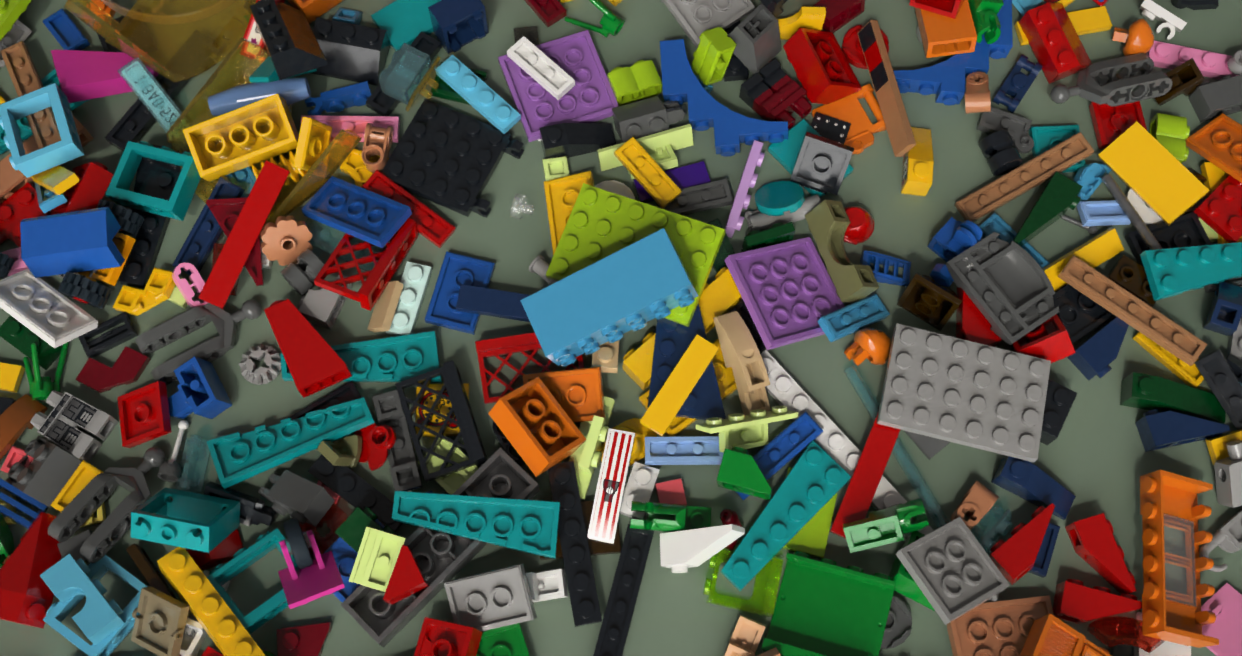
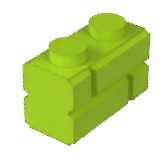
(712, 55)

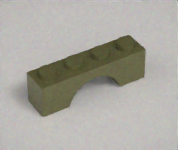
(828, 226)

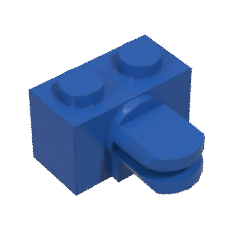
(955, 238)
(198, 391)

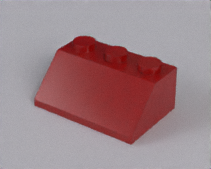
(1054, 41)
(821, 66)

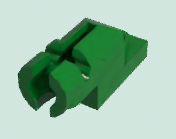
(986, 19)
(670, 517)
(885, 525)

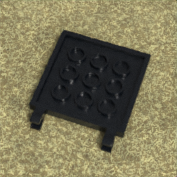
(449, 158)

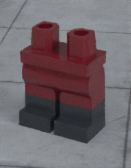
(775, 95)

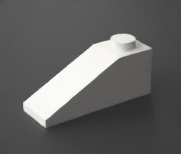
(695, 546)

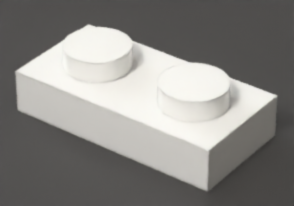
(638, 488)

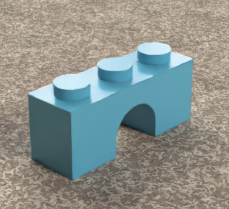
(98, 615)

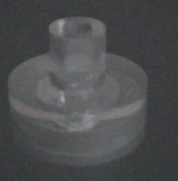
(520, 207)

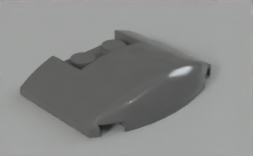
(1004, 286)

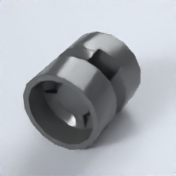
(303, 273)

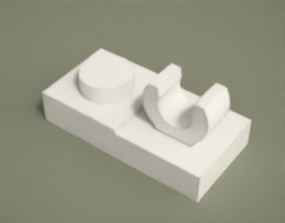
(1154, 11)

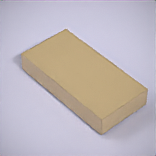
(385, 307)

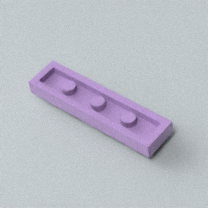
(747, 180)

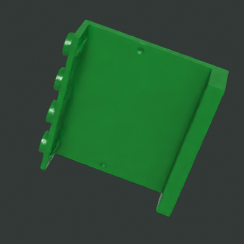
(829, 609)

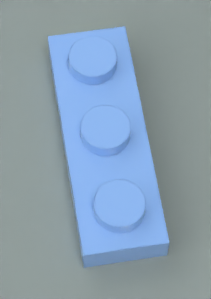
(683, 450)

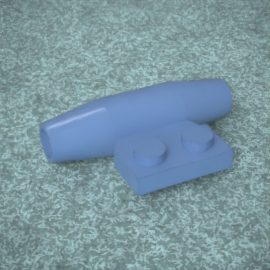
(290, 89)

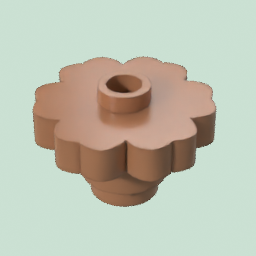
(285, 240)

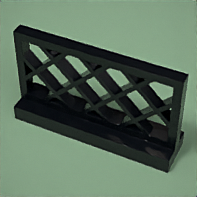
(463, 414)

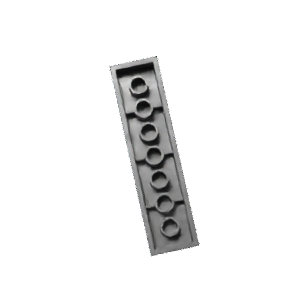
(439, 553)

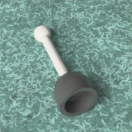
(171, 469)

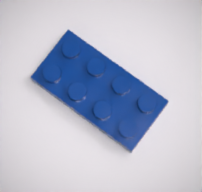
(357, 211)

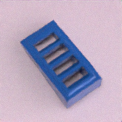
(872, 257)

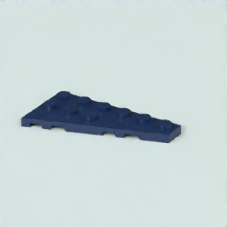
(670, 345)

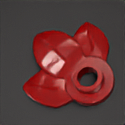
(373, 448)

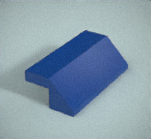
(70, 242)

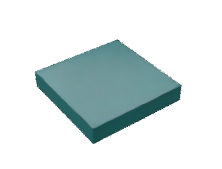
(1049, 136)

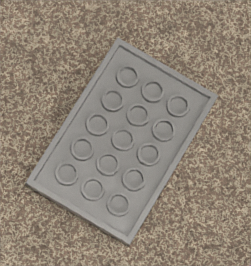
(964, 392)

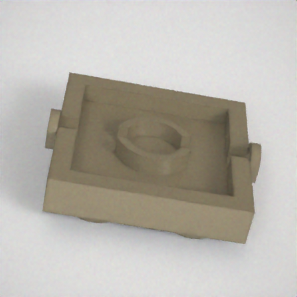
(160, 622)

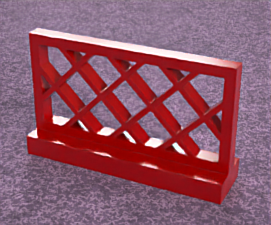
(379, 276)
(510, 345)

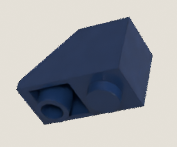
(1225, 309)

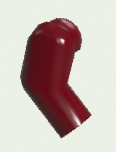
(730, 517)

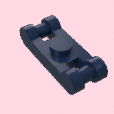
(1017, 83)

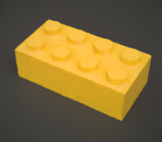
(242, 137)

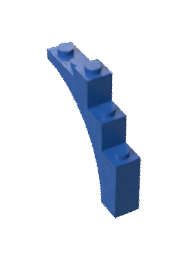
(949, 76)
(705, 112)

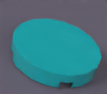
(779, 197)

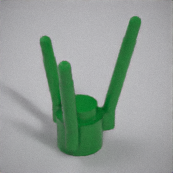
(610, 22)
(42, 386)

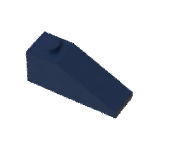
(1100, 350)
(1174, 429)
(1033, 485)

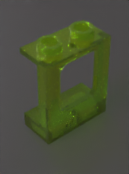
(764, 589)

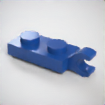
(339, 98)

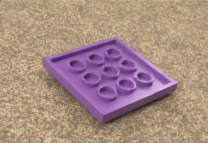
(584, 103)
(784, 290)

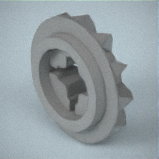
(260, 375)

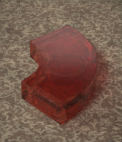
(1122, 630)

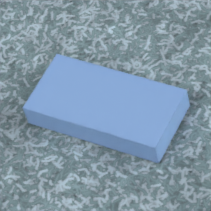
(1101, 213)

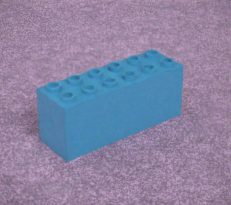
(609, 298)

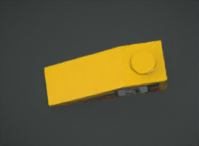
(918, 164)

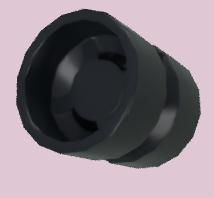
(1000, 152)

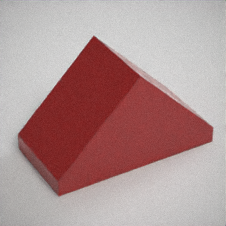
(220, 554)
(405, 578)

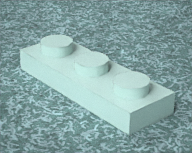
(415, 284)

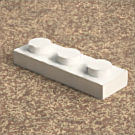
(541, 68)

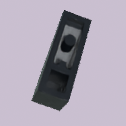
(575, 139)

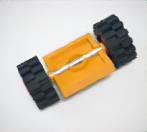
(87, 289)

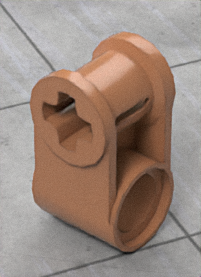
(977, 93)
(377, 142)
(975, 504)

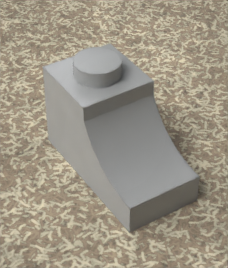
(322, 306)

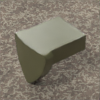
(344, 452)

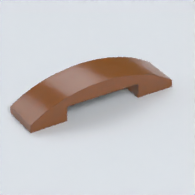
(16, 420)

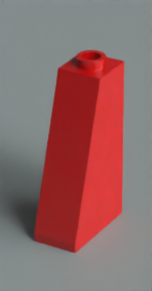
(307, 354)

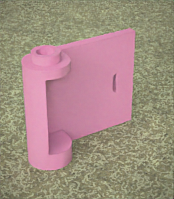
(1228, 622)

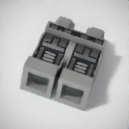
(65, 421)

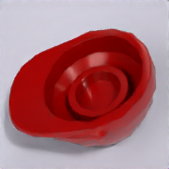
(860, 225)

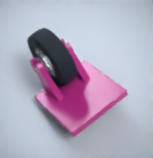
(310, 577)

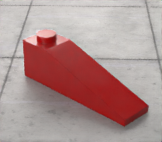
(22, 590)

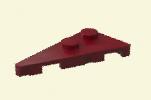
(226, 213)
(302, 640)

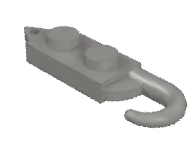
(1227, 537)

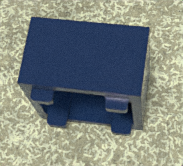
(458, 22)

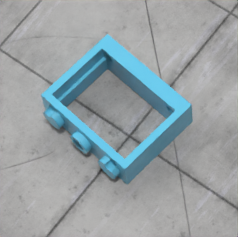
(49, 156)
(58, 611)

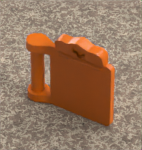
(851, 111)

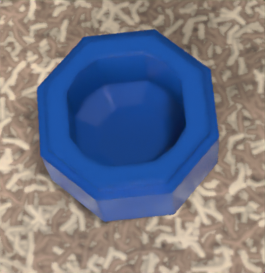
(941, 275)

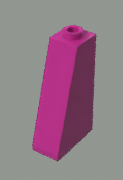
(91, 73)

